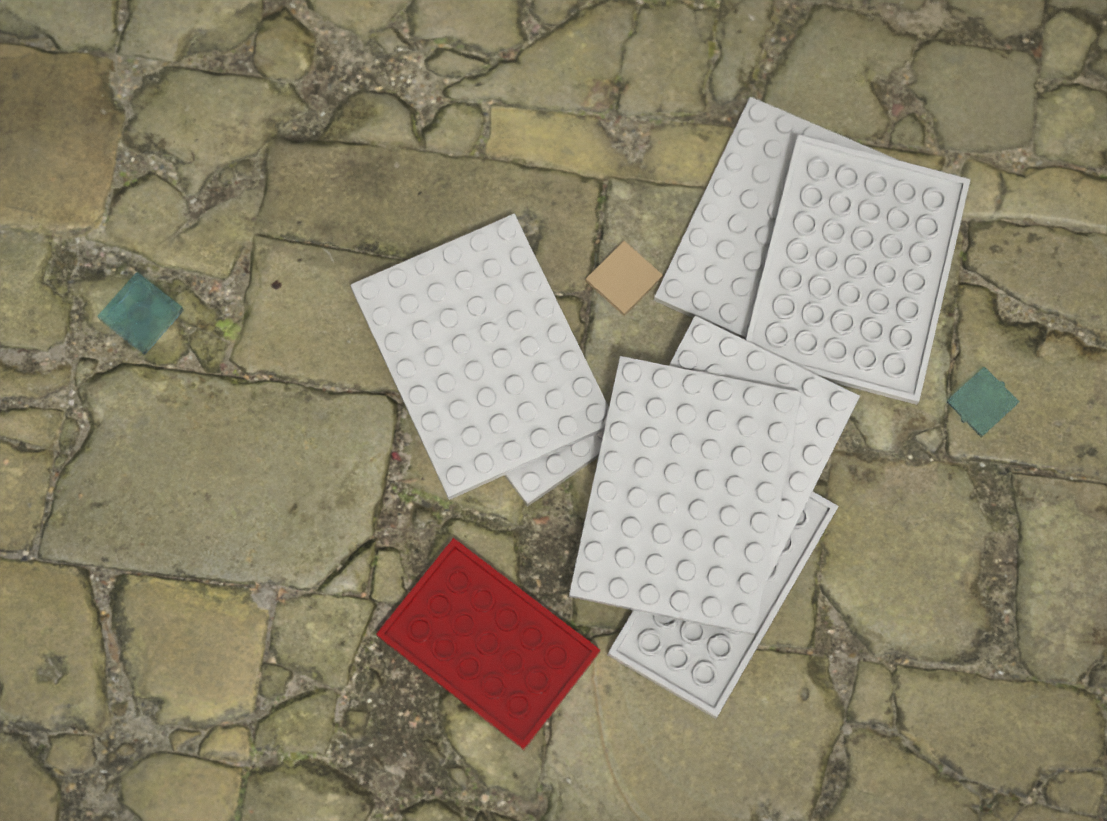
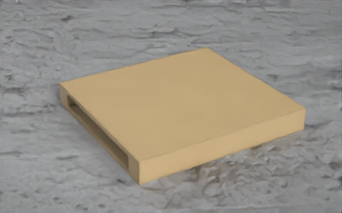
(624, 278)

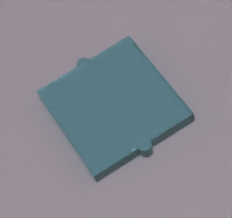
(982, 402)

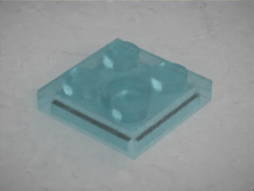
(140, 313)

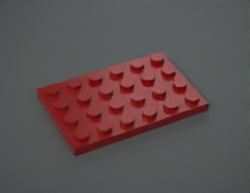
(488, 643)

